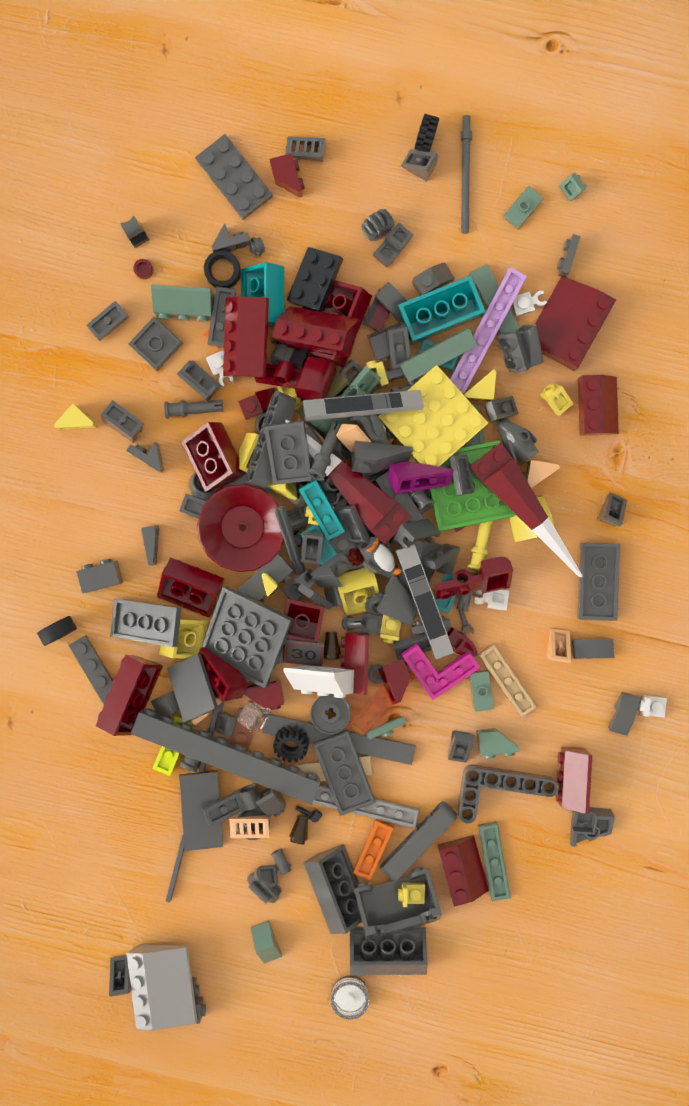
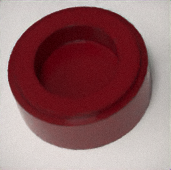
(143, 269)

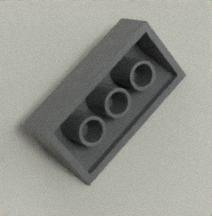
(334, 888)
(389, 955)

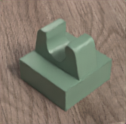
(573, 186)

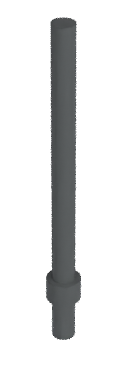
(466, 137)

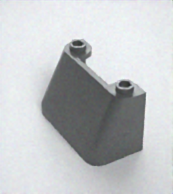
(385, 915)

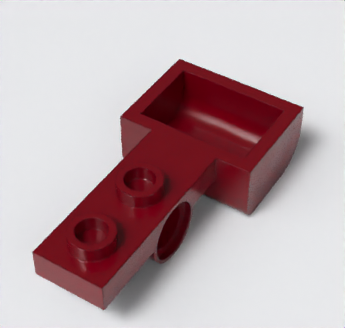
(309, 383)
(493, 576)

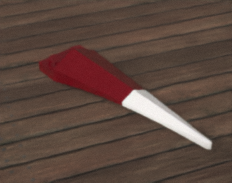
(506, 481)
(374, 506)

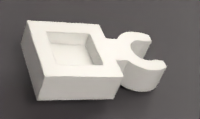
(525, 303)
(216, 365)
(495, 599)

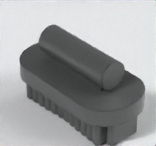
(266, 895)

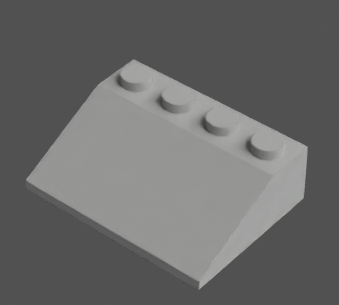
(161, 986)

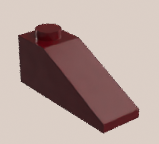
(223, 677)

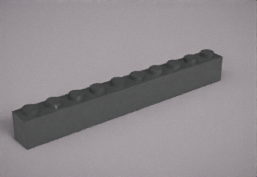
(226, 756)

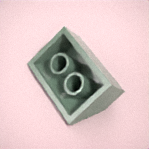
(182, 302)

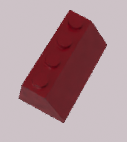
(316, 331)
(246, 337)
(128, 695)

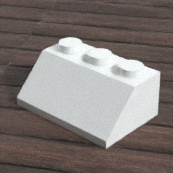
(321, 680)

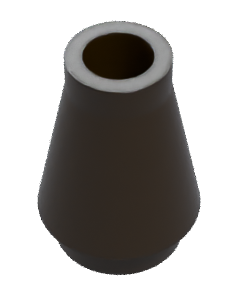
(331, 646)
(299, 832)

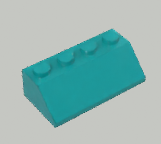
(441, 309)

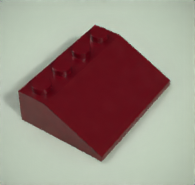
(343, 301)
(572, 321)

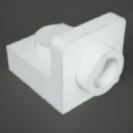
(652, 706)

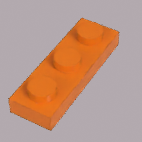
(373, 849)

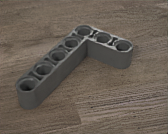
(500, 784)

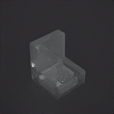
(253, 716)

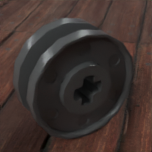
(320, 719)

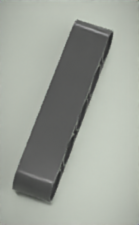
(279, 409)
(418, 841)

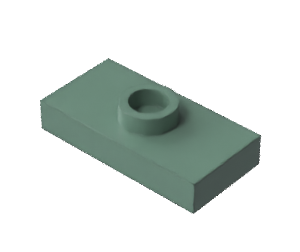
(523, 207)
(481, 691)
(385, 729)

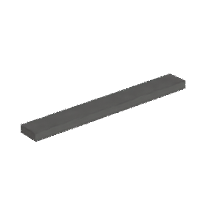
(374, 747)

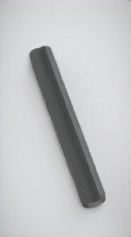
(289, 540)

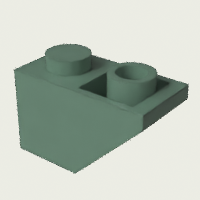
(493, 742)

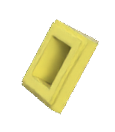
(269, 583)

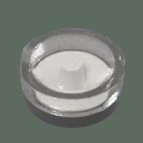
(349, 997)

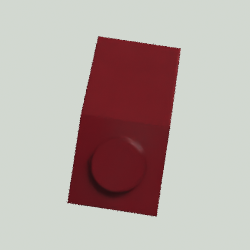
(395, 679)
(267, 697)

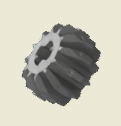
(378, 225)

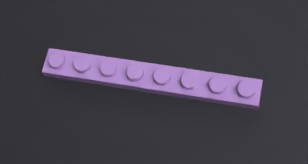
(488, 328)

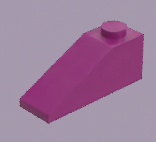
(416, 476)

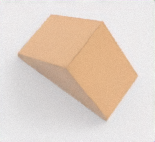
(539, 471)
(559, 646)

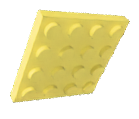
(441, 426)

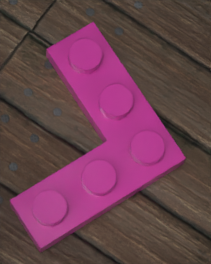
(441, 681)

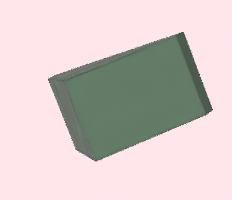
(265, 942)

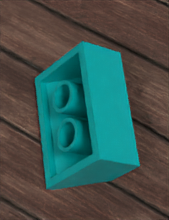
(265, 281)

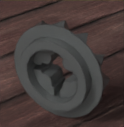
(372, 603)

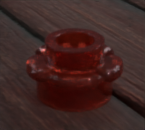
(351, 556)

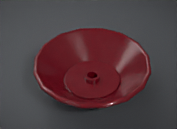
(221, 534)

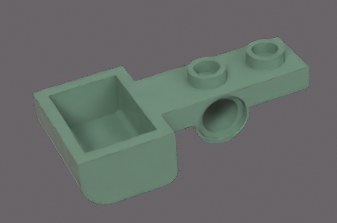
(360, 386)

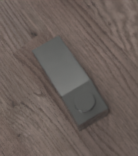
(374, 457)

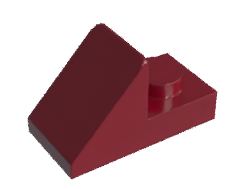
(257, 403)

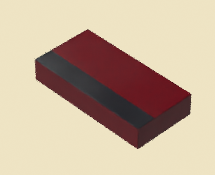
(376, 316)

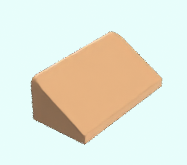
(349, 434)

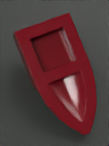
(461, 643)

